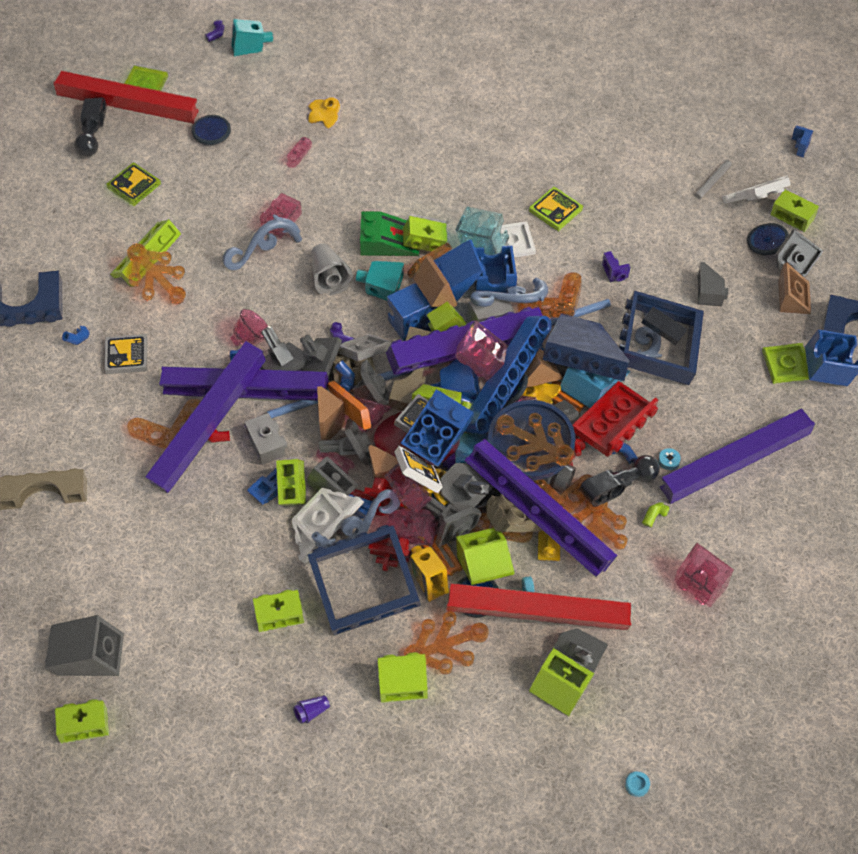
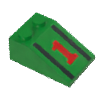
(383, 235)

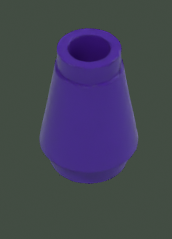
(310, 708)

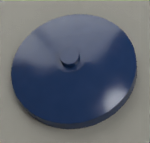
(520, 413)

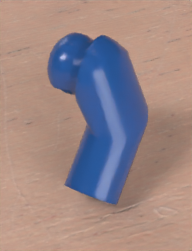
(81, 335)
(348, 376)
(628, 453)

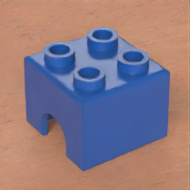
(498, 270)
(409, 309)
(830, 357)

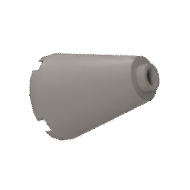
(329, 271)

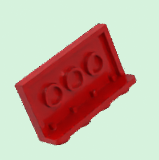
(614, 419)

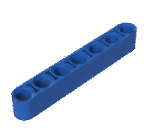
(503, 382)

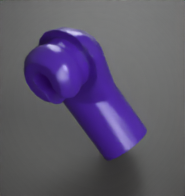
(336, 331)

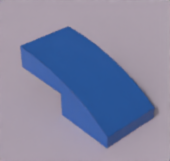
(265, 488)

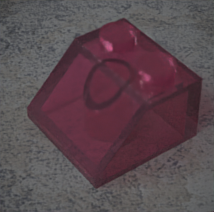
(481, 351)
(703, 575)

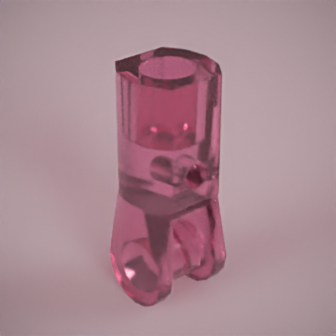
(298, 152)
(336, 458)

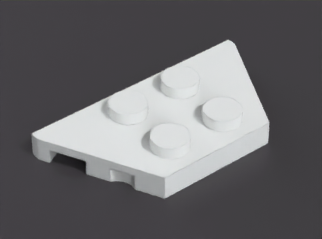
(758, 191)
(322, 514)

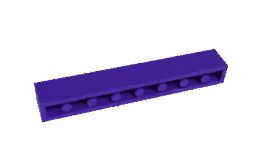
(442, 346)

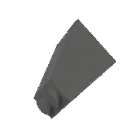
(84, 648)

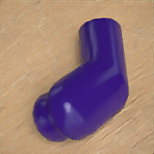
(217, 31)

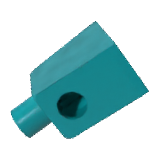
(248, 37)
(382, 278)

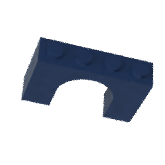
(44, 307)
(839, 313)

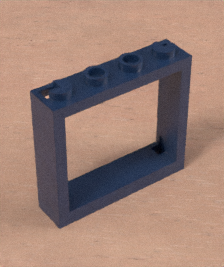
(677, 312)
(375, 613)

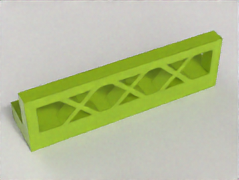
(158, 239)

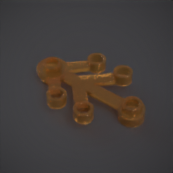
(155, 271)
(537, 442)
(598, 527)
(443, 646)

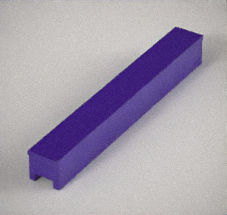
(264, 385)
(206, 417)
(736, 455)
(541, 508)

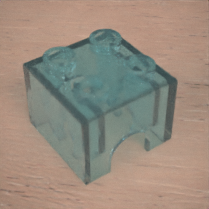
(483, 229)

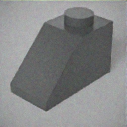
(710, 287)
(331, 477)

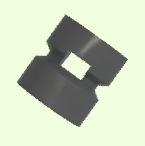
(563, 479)

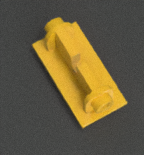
(547, 548)

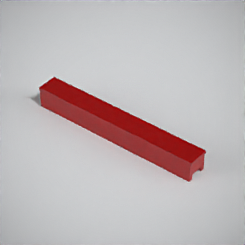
(127, 96)
(539, 606)

